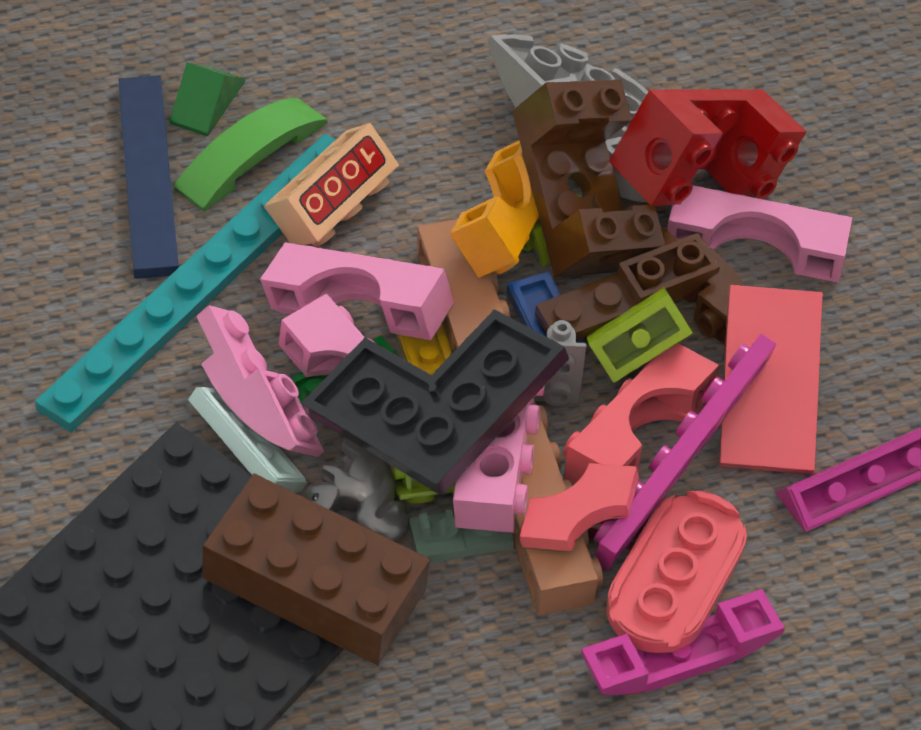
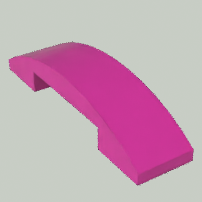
(729, 635)

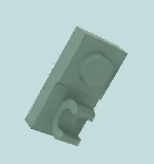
(440, 540)

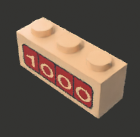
(332, 186)

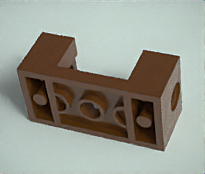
(565, 138)

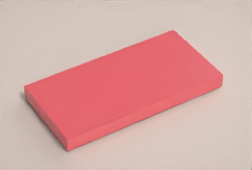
(777, 415)

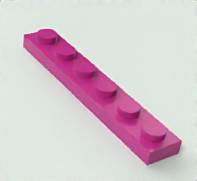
(693, 433)

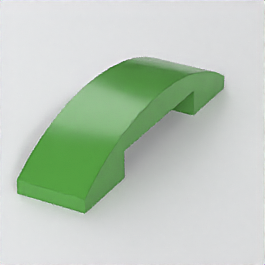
(243, 146)

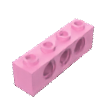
(494, 502)

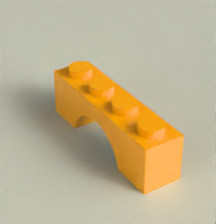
(500, 227)

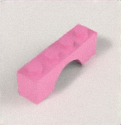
(808, 237)
(410, 294)
(319, 336)

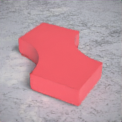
(562, 518)

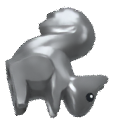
(365, 487)

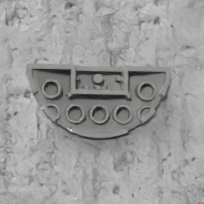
(528, 67)

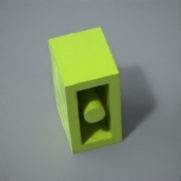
(639, 335)

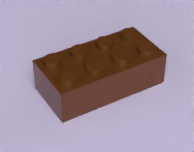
(315, 568)

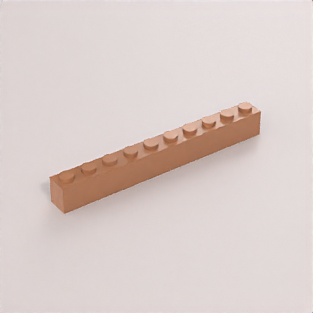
(554, 577)

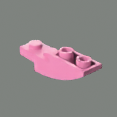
(256, 396)

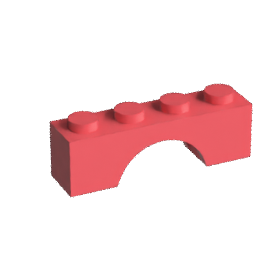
(662, 391)

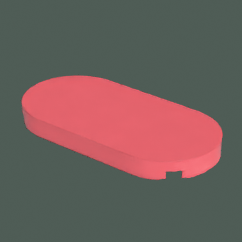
(676, 571)

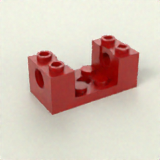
(730, 133)

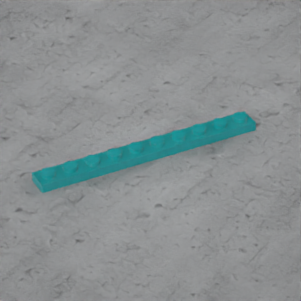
(169, 306)

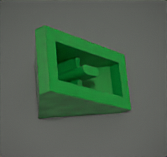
(203, 97)

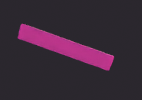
(852, 479)

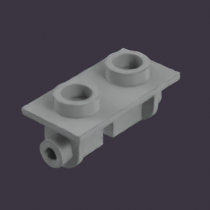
(566, 383)

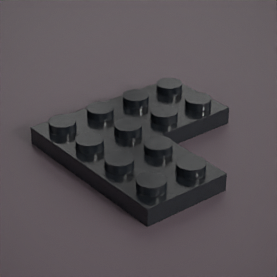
(441, 420)

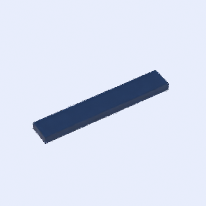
(148, 177)

